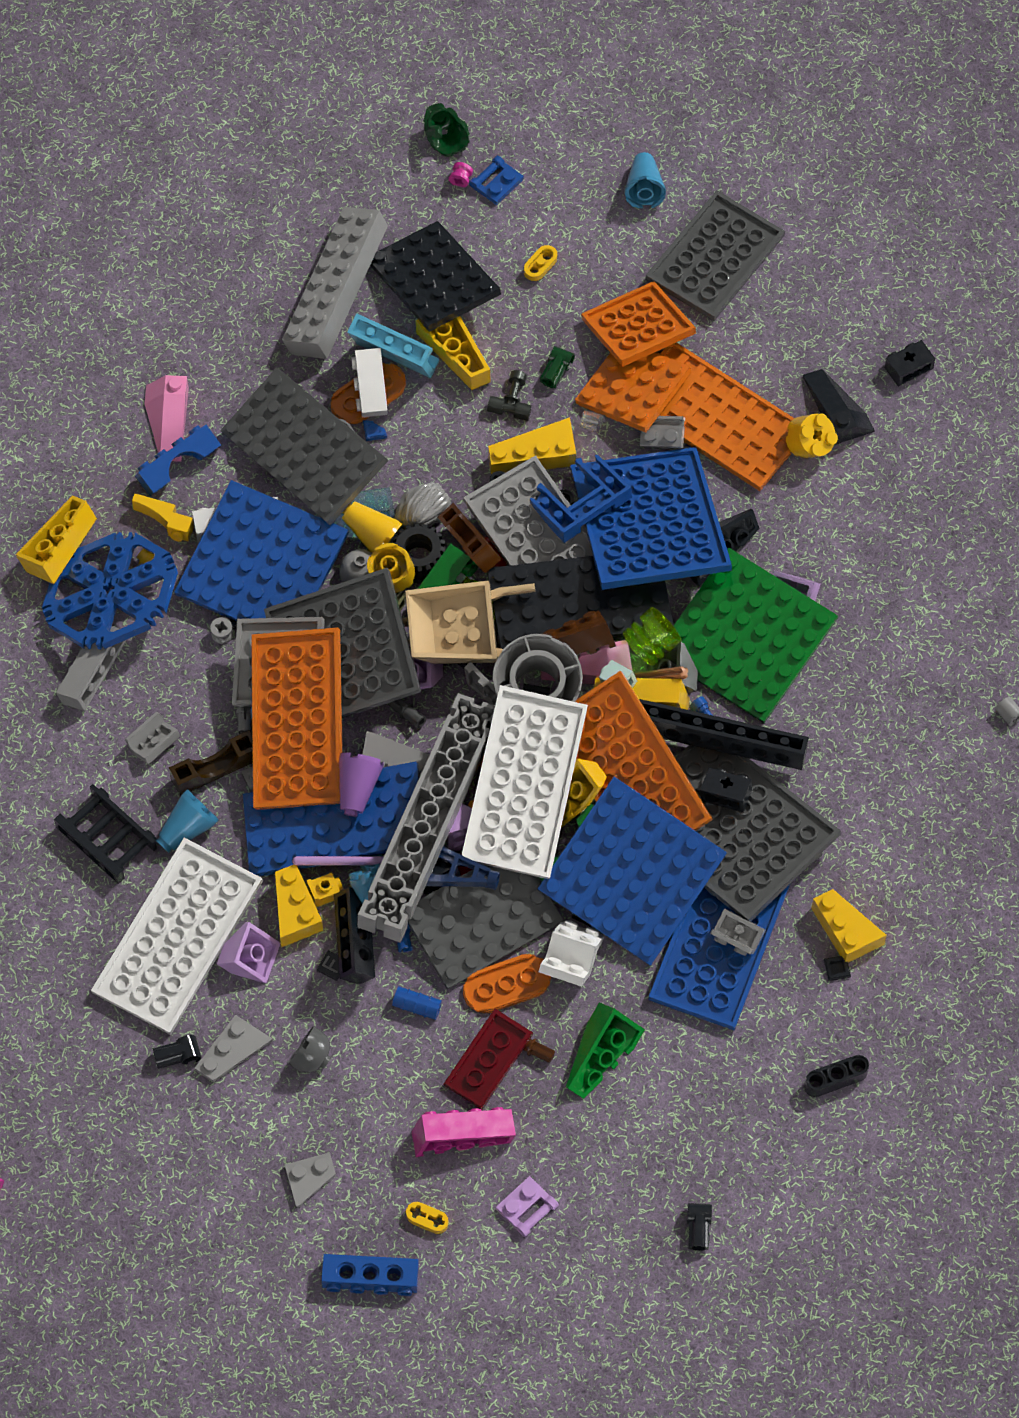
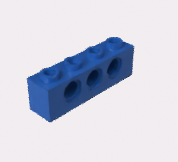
(360, 1265)

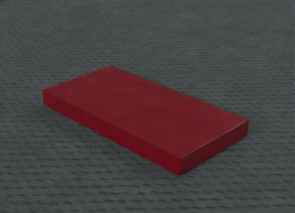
(488, 1059)

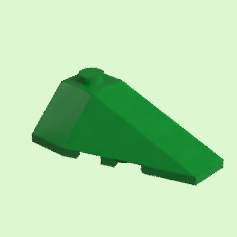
(603, 1042)

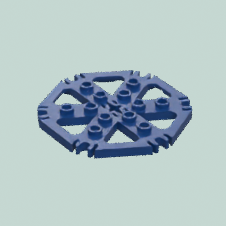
(122, 595)

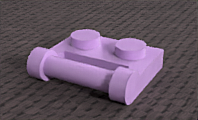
(521, 1200)

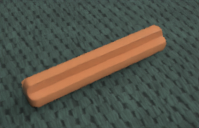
(668, 673)

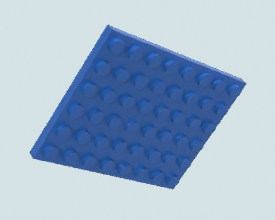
(663, 529)

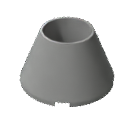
(541, 654)

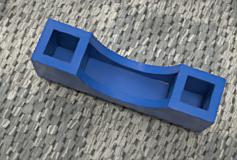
(198, 445)

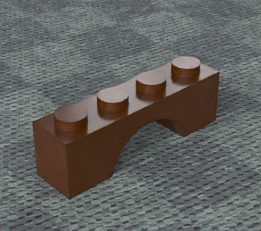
(469, 537)

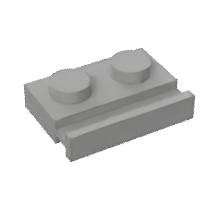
(664, 433)

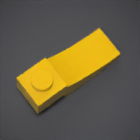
(177, 525)

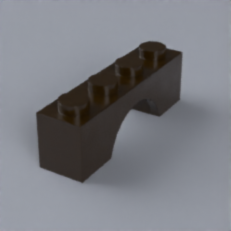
(196, 773)

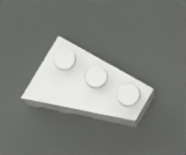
(369, 382)

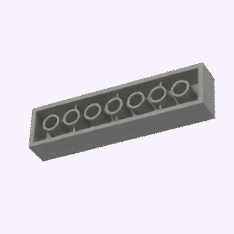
(335, 282)

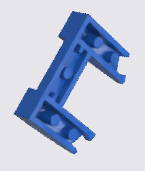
(567, 522)

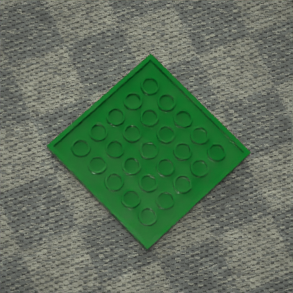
(751, 635)

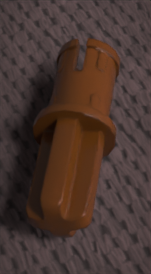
(539, 1050)

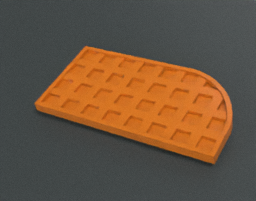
(729, 421)

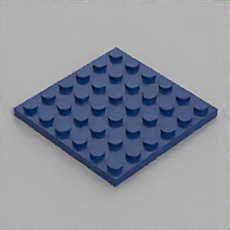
(258, 555)
(632, 871)

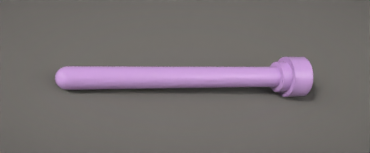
(337, 860)

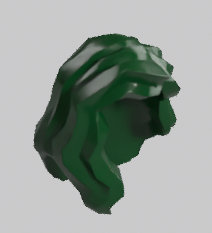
(440, 118)

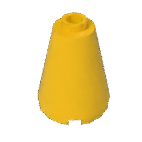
(370, 525)

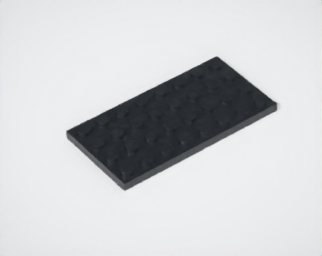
(565, 593)

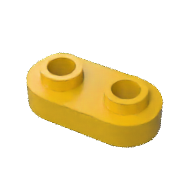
(540, 264)

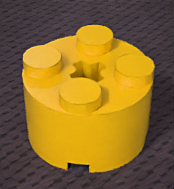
(811, 436)
(393, 556)

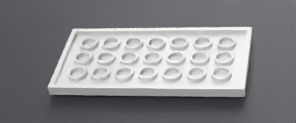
(524, 782)
(177, 936)

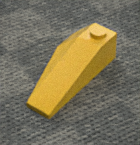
(584, 787)

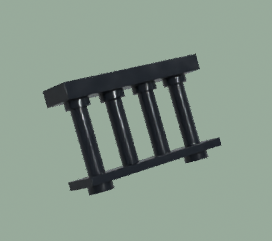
(99, 854)

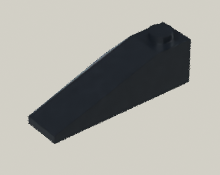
(843, 412)

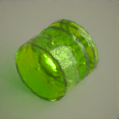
(648, 640)

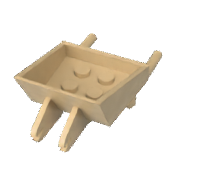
(455, 622)

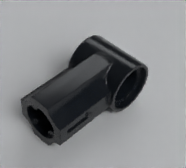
(182, 1051)
(699, 1220)

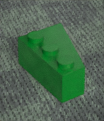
(450, 569)

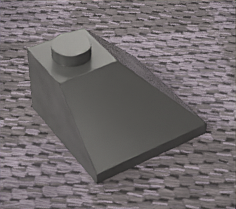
(676, 658)

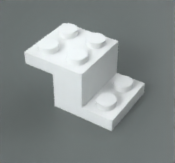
(571, 953)

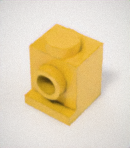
(324, 895)

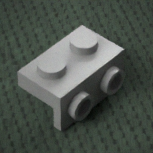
(151, 738)
(737, 932)

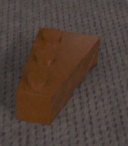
(584, 633)

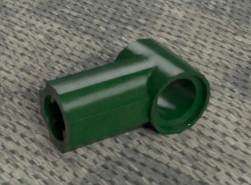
(557, 365)

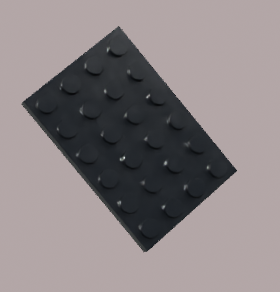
(434, 276)

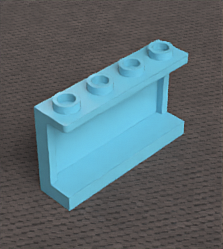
(393, 345)

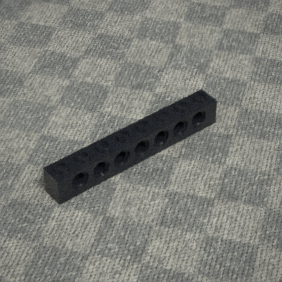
(728, 735)

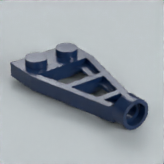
(476, 880)

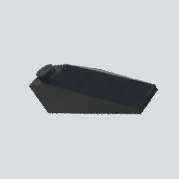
(736, 533)

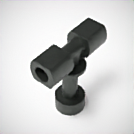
(511, 402)

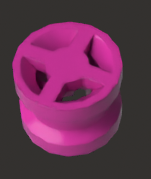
(460, 174)

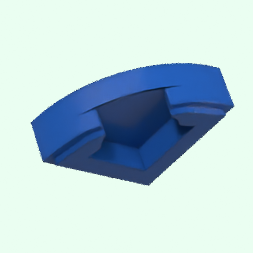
(373, 431)

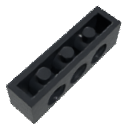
(353, 943)

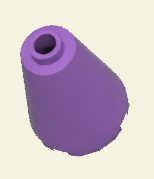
(357, 781)

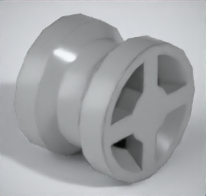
(224, 635)

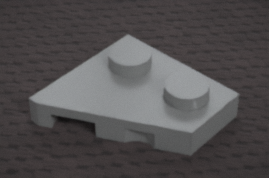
(309, 1176)

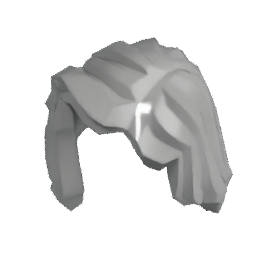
(422, 505)

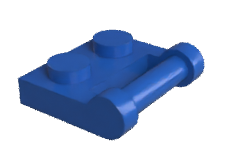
(501, 184)

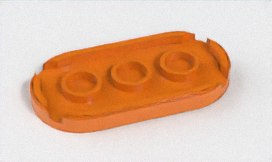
(344, 399)
(505, 984)

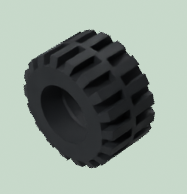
(421, 538)

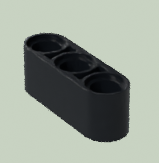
(842, 1067)

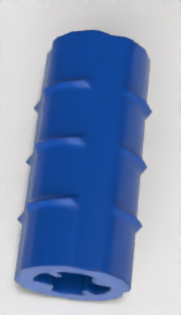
(417, 1003)

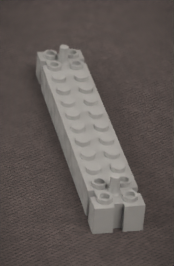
(427, 819)

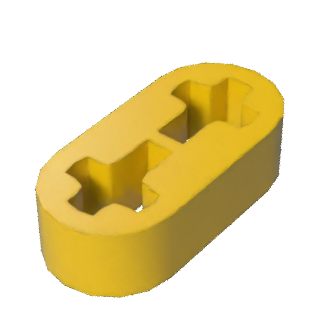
(429, 1212)

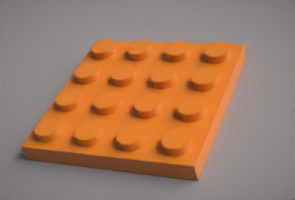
(638, 323)
(633, 392)

